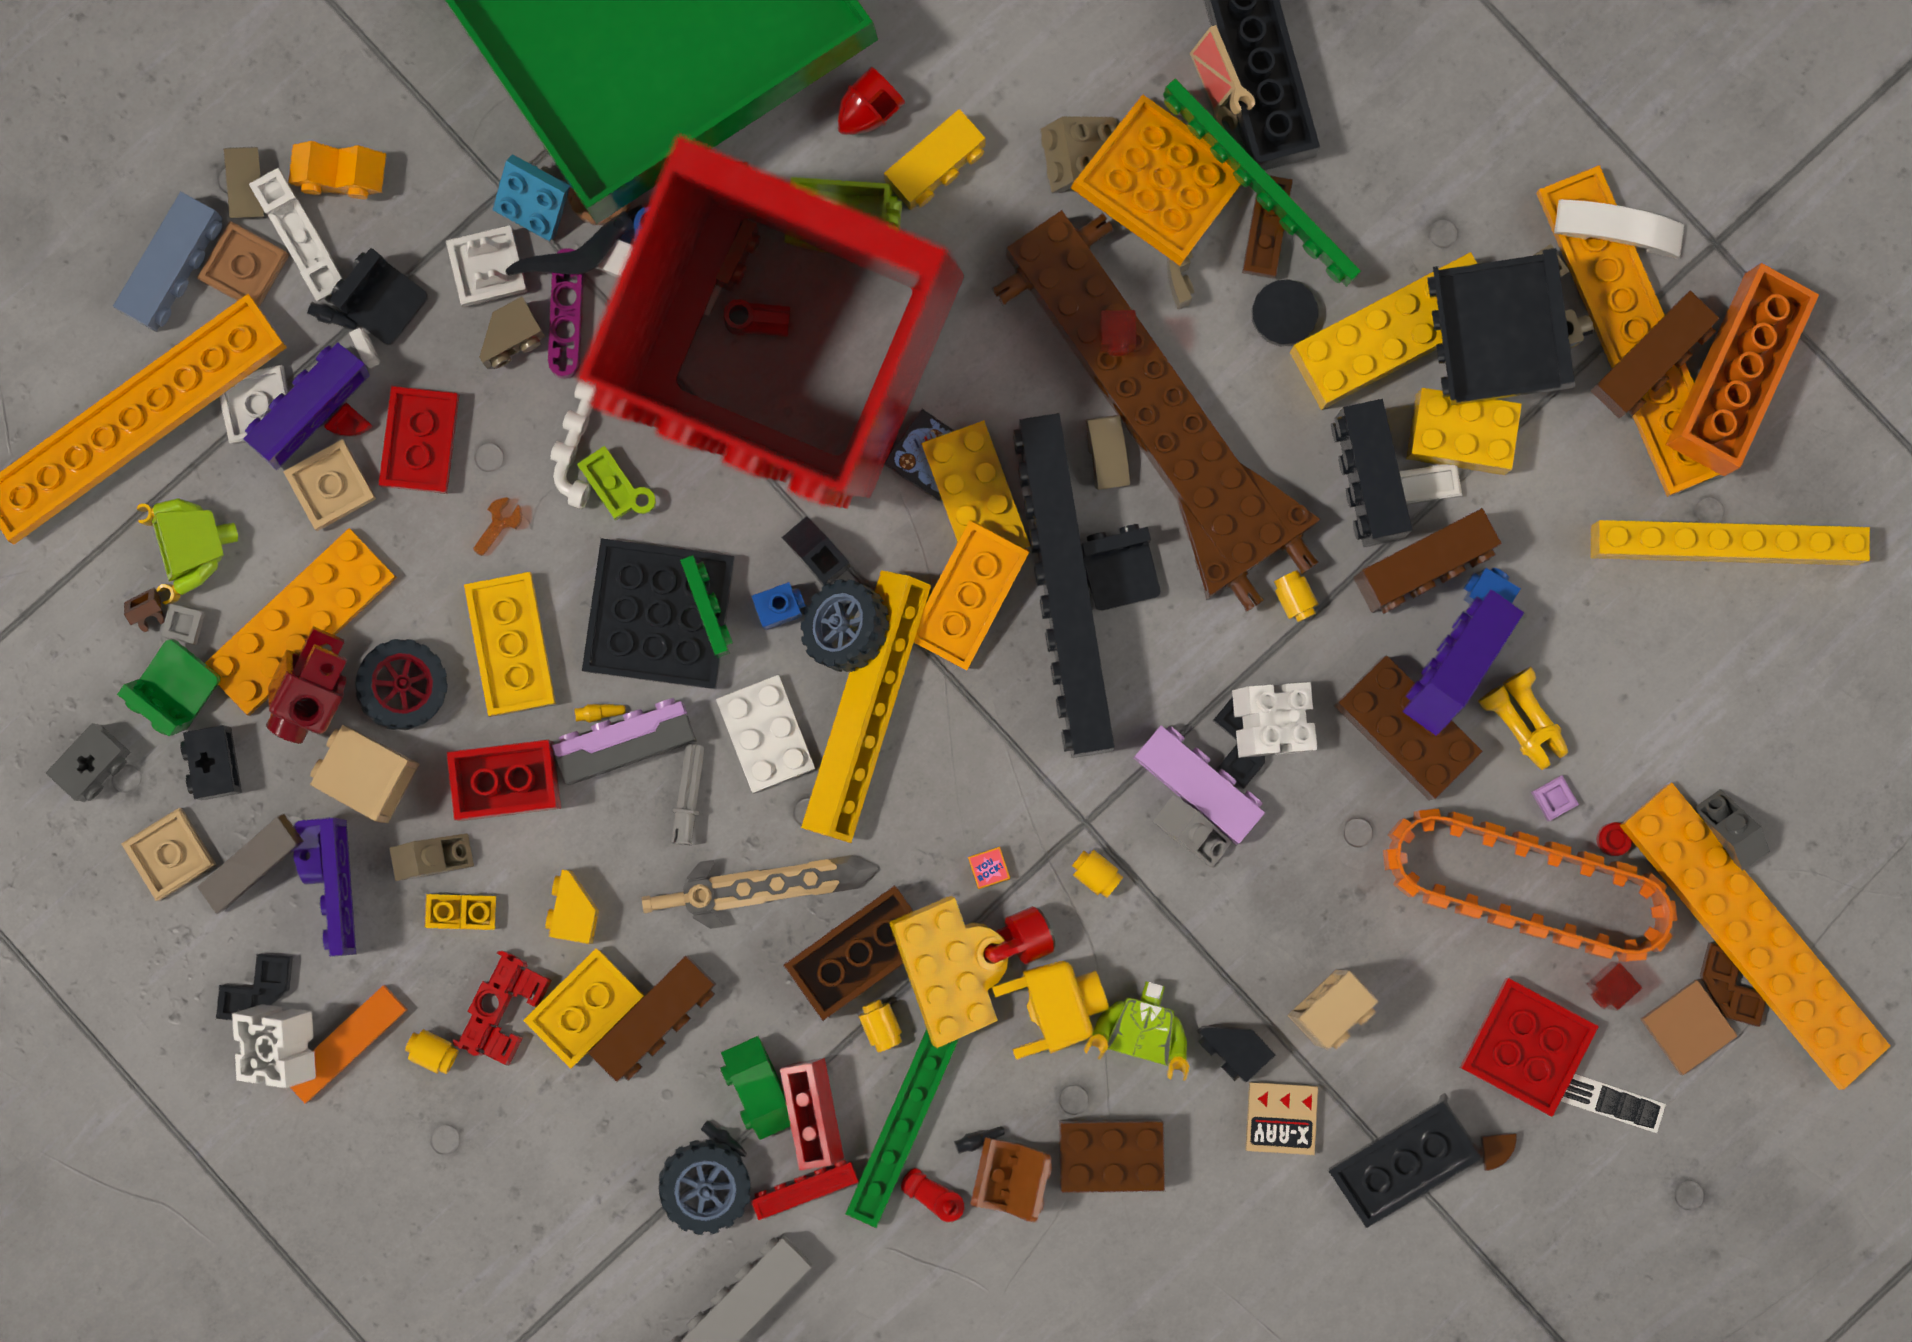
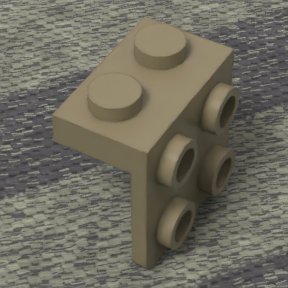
(1070, 146)

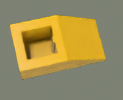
(574, 910)

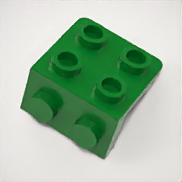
(171, 689)

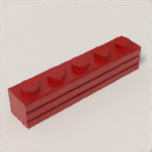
(804, 1189)

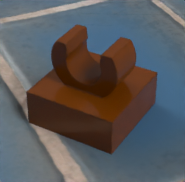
(143, 606)

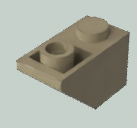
(509, 332)
(431, 856)

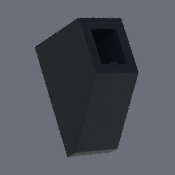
(816, 551)
(1239, 1048)

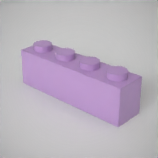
(1199, 784)

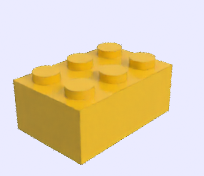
(1464, 435)

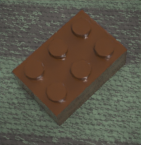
(1111, 1155)

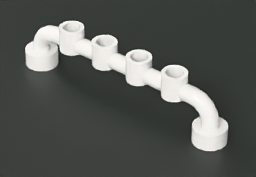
(566, 452)

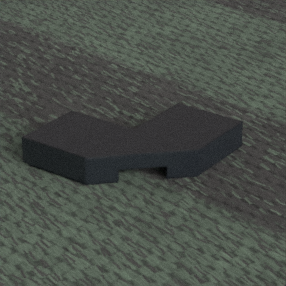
(1242, 768)
(270, 984)

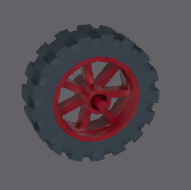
(410, 652)

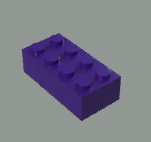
(1461, 661)

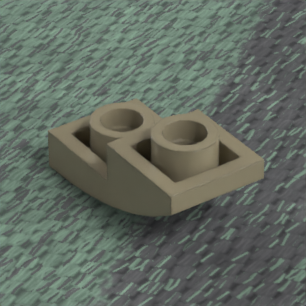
(240, 170)
(1180, 285)
(1108, 452)

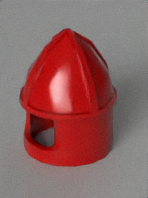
(868, 104)

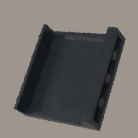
(1502, 328)

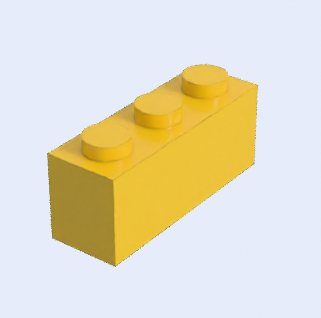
(935, 160)

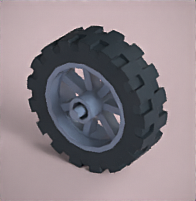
(828, 612)
(696, 1155)

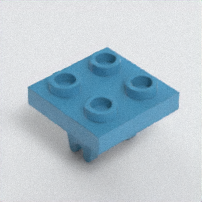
(531, 197)

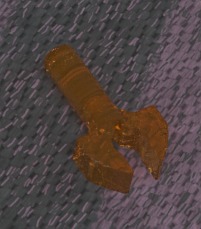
(497, 524)

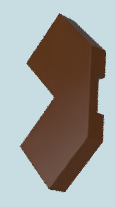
(1732, 1000)

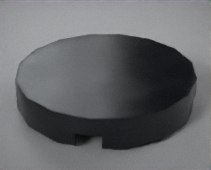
(1284, 312)

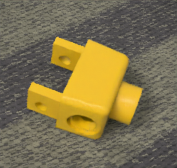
(1057, 1005)

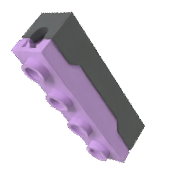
(625, 742)

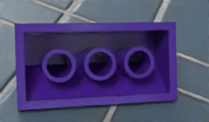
(306, 405)

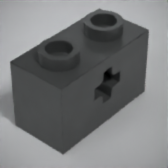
(71, 768)

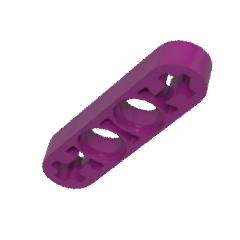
(560, 314)

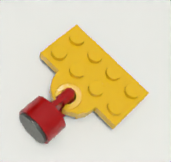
(958, 963)

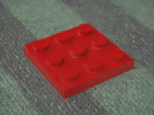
(1529, 1047)

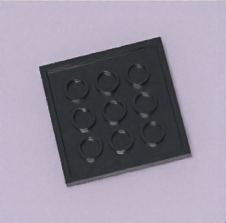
(647, 617)

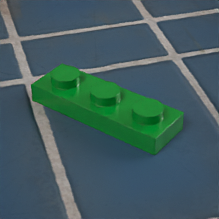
(707, 605)

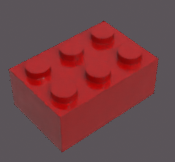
(503, 780)

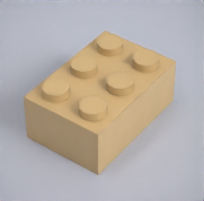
(1333, 1009)

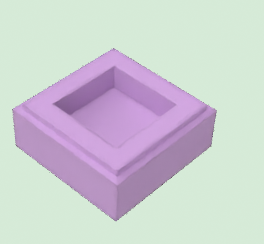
(1554, 798)

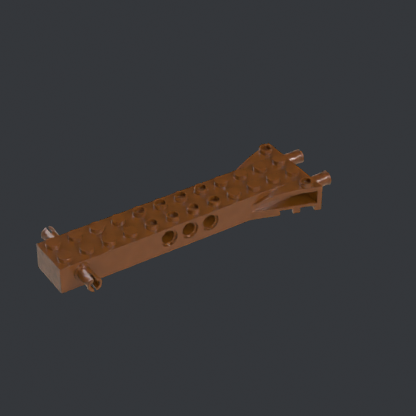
(1226, 507)

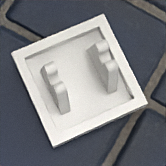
(481, 264)

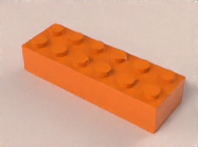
(1742, 370)

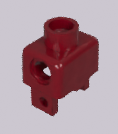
(308, 676)

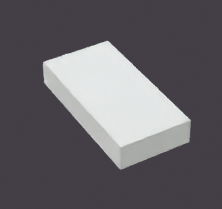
(1431, 483)

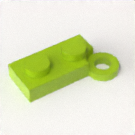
(613, 485)

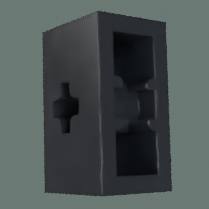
(223, 776)

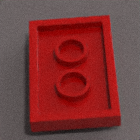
(419, 440)

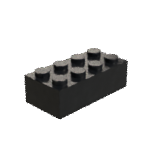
(1372, 473)

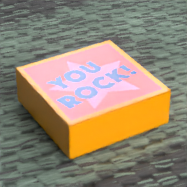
(989, 868)

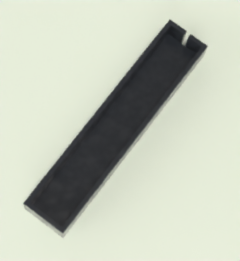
(1064, 584)

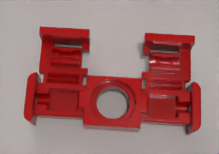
(505, 978)

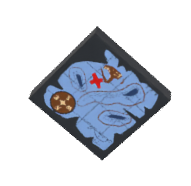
(909, 457)

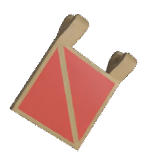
(1220, 78)

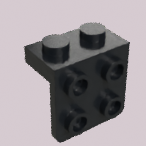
(378, 297)
(1120, 567)

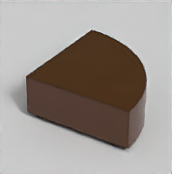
(1497, 1149)

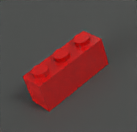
(812, 1114)

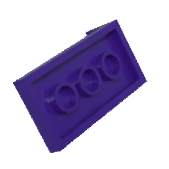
(330, 865)

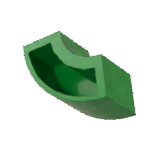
(758, 1087)

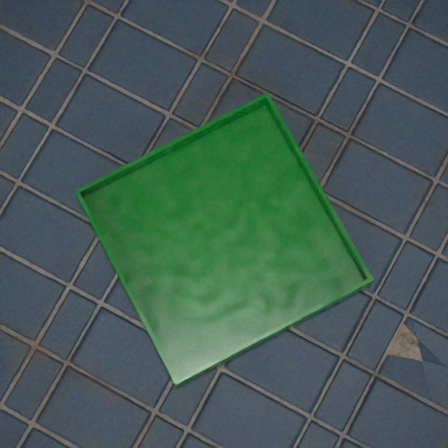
(626, 77)

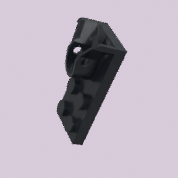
(1405, 1162)

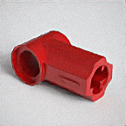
(761, 318)

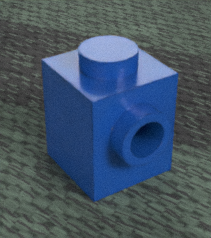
(1492, 579)
(778, 605)

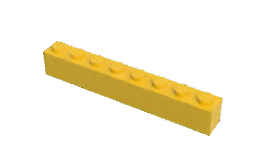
(1730, 542)
(865, 714)

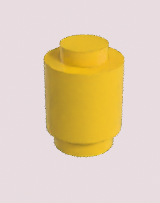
(1296, 596)
(1096, 873)
(880, 1025)
(431, 1052)

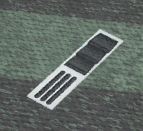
(1614, 1103)

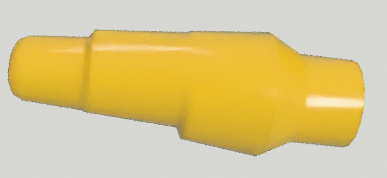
(596, 712)

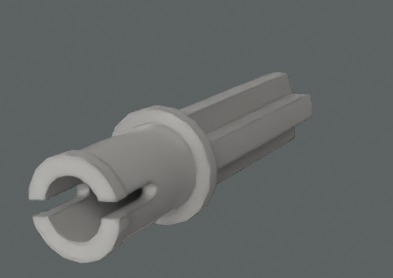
(688, 795)

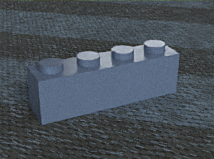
(169, 262)

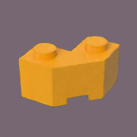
(334, 170)

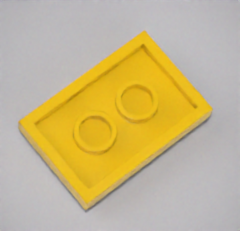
(583, 1008)

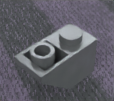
(1733, 829)

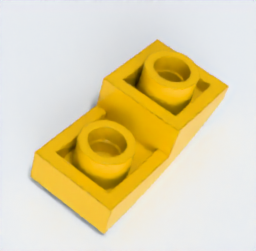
(460, 912)

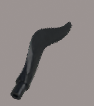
(585, 257)

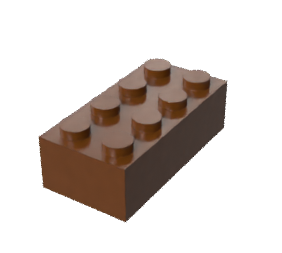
(1423, 562)
(1425, 759)
(850, 955)

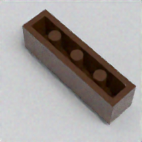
(1655, 354)
(652, 1018)

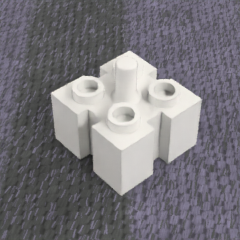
(1274, 719)
(274, 1046)

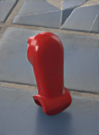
(938, 1199)

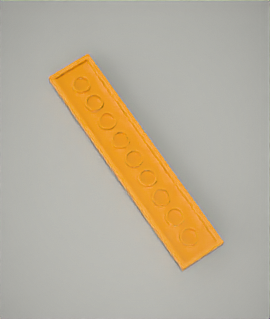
(1622, 312)
(135, 416)
(1755, 936)

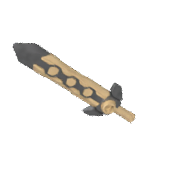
(760, 886)

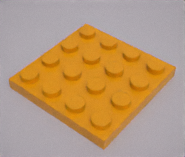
(1158, 180)

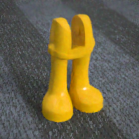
(1520, 688)

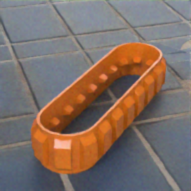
(1663, 910)

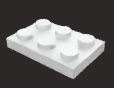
(765, 734)

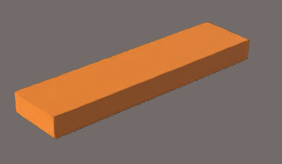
(351, 1040)

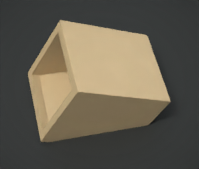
(363, 774)

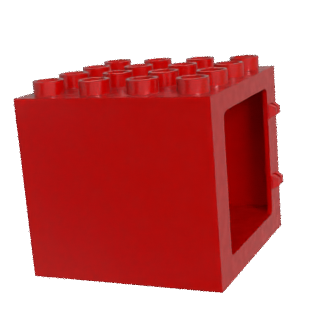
(671, 283)

